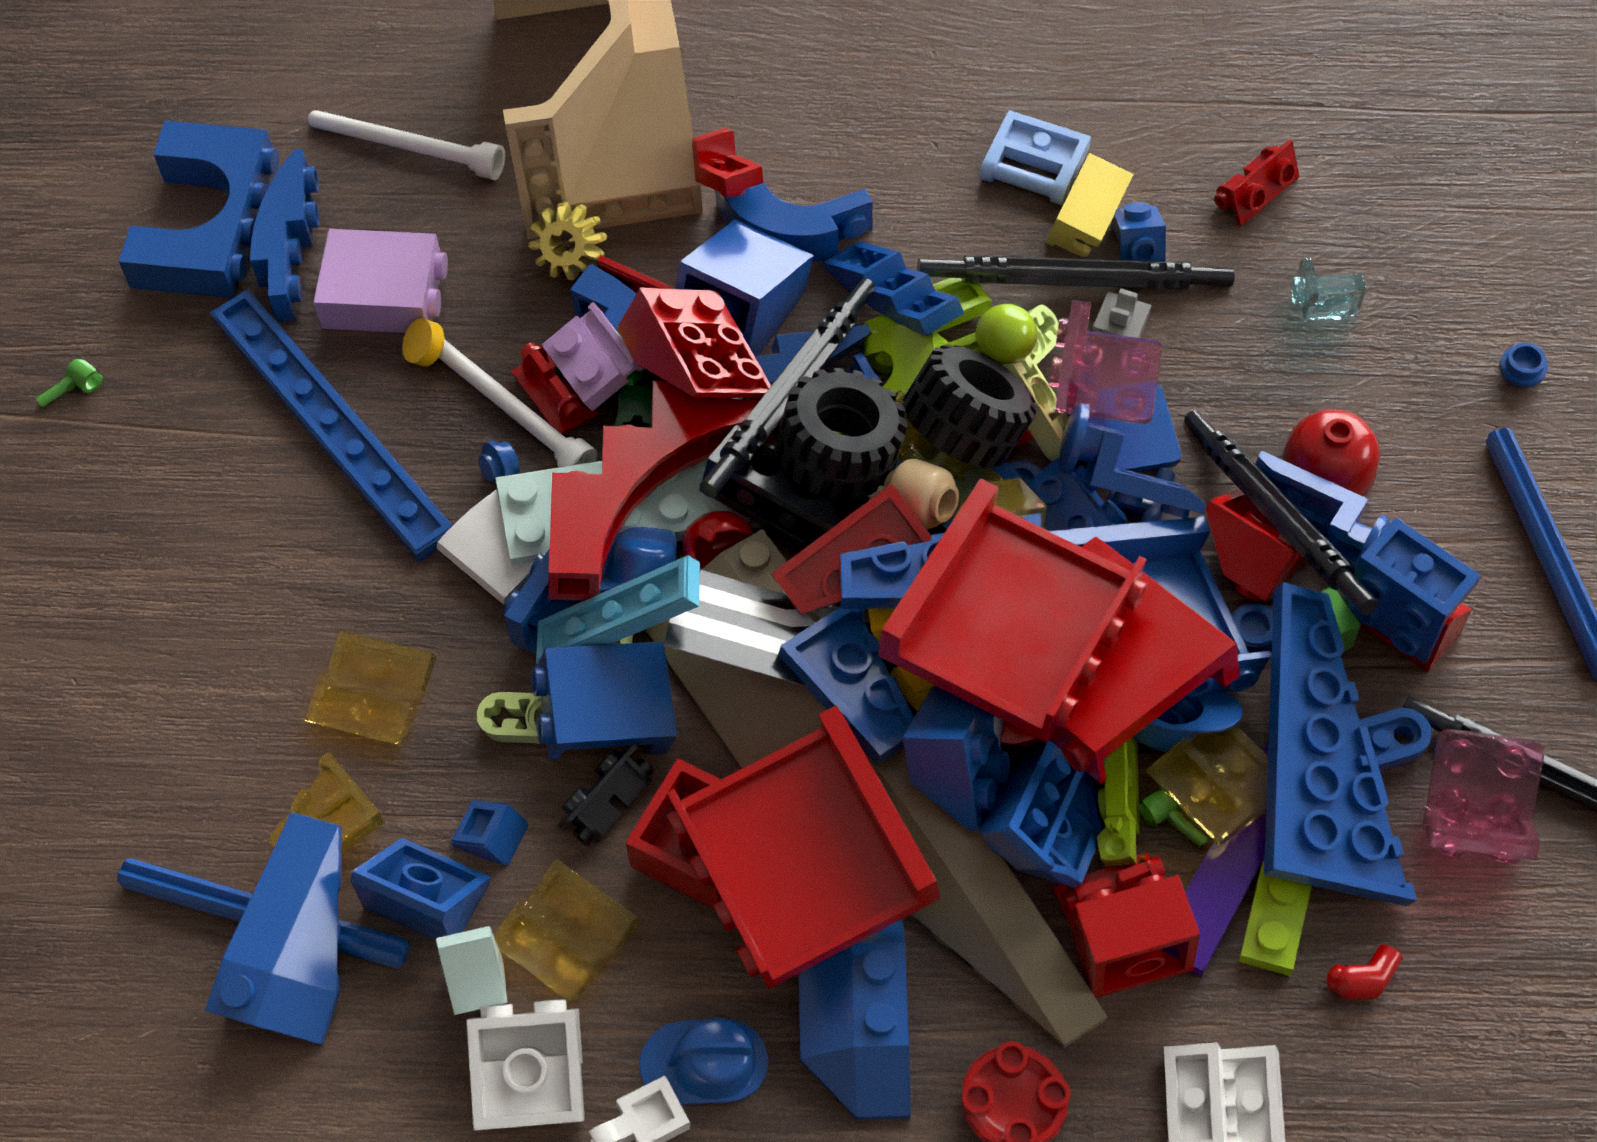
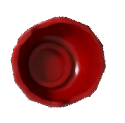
(713, 534)

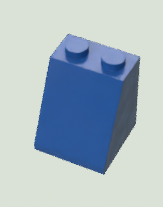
(753, 275)

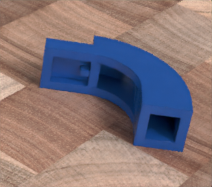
(805, 227)

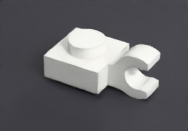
(646, 1116)

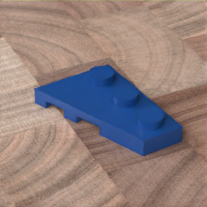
(843, 669)

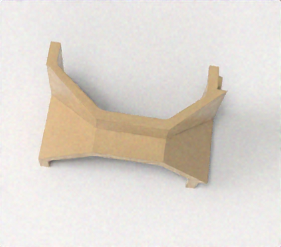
(615, 126)

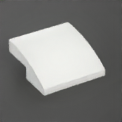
(481, 550)
(1223, 1094)

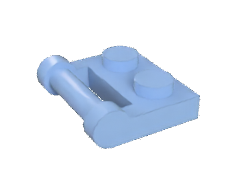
(1039, 146)

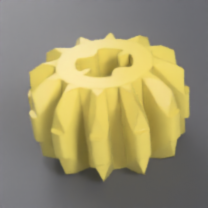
(552, 247)

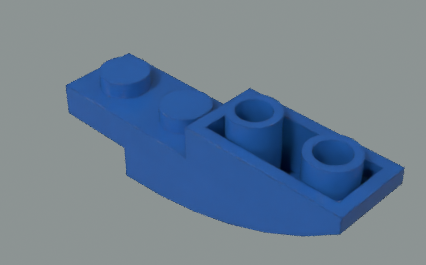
(282, 229)

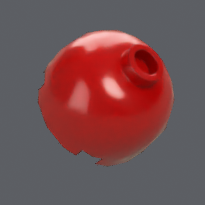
(1335, 448)

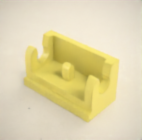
(1089, 206)

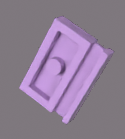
(591, 356)

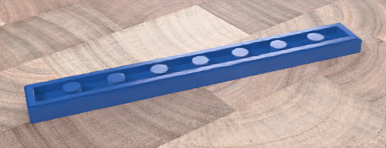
(333, 425)

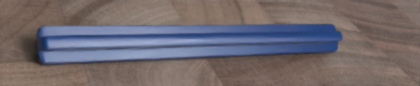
(1546, 542)
(231, 904)

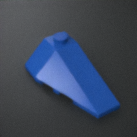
(286, 944)

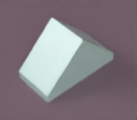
(473, 969)

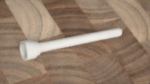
(484, 159)
(567, 450)

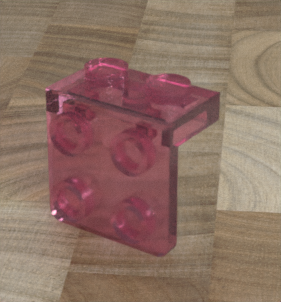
(1104, 370)
(1484, 795)

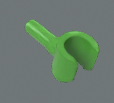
(78, 374)
(1160, 807)

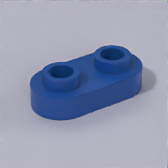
(1397, 721)

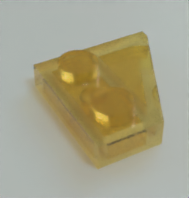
(336, 801)

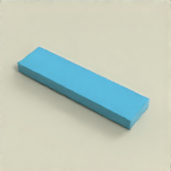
(624, 608)

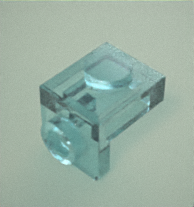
(1327, 296)

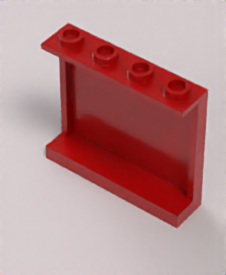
(1010, 616)
(1152, 666)
(804, 852)

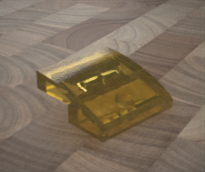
(371, 688)
(1216, 781)
(565, 931)

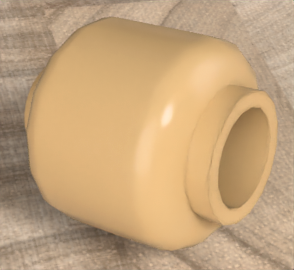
(926, 490)

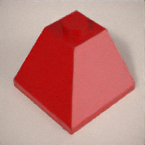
(1250, 546)

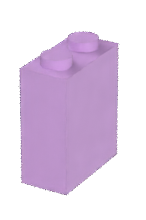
(379, 280)

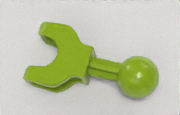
(1002, 333)

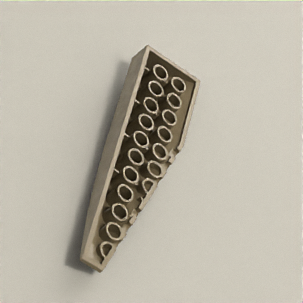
(981, 904)

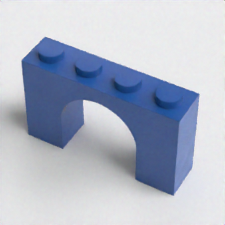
(213, 255)

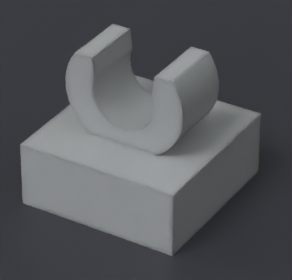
(1122, 314)

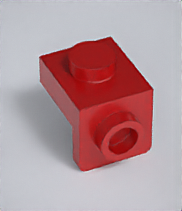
(720, 167)

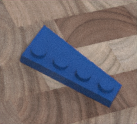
(884, 573)

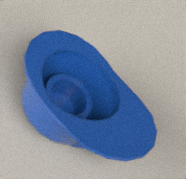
(637, 553)
(1189, 716)
(706, 1060)

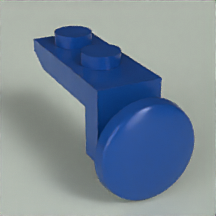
(1101, 449)
(1325, 506)

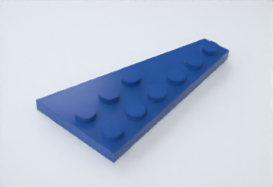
(1322, 772)

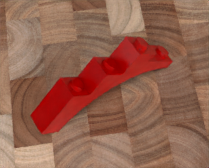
(635, 461)

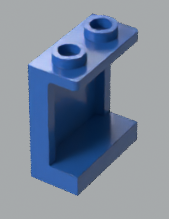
(604, 697)

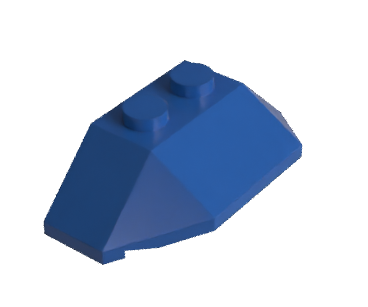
(1046, 818)
(858, 1026)

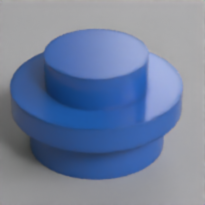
(1523, 365)
(498, 460)

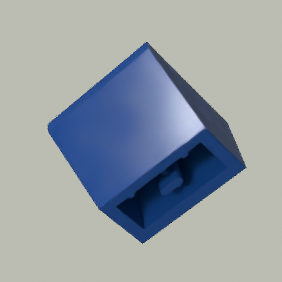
(956, 756)

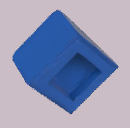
(490, 831)

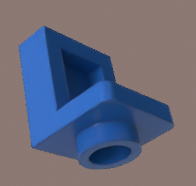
(1140, 232)

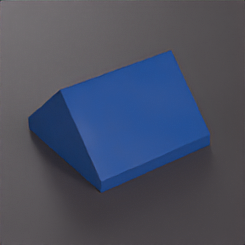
(419, 889)

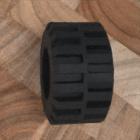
(969, 406)
(836, 461)

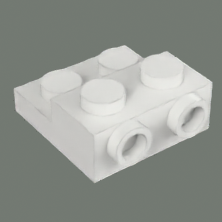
(525, 1066)

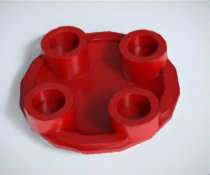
(1014, 1095)

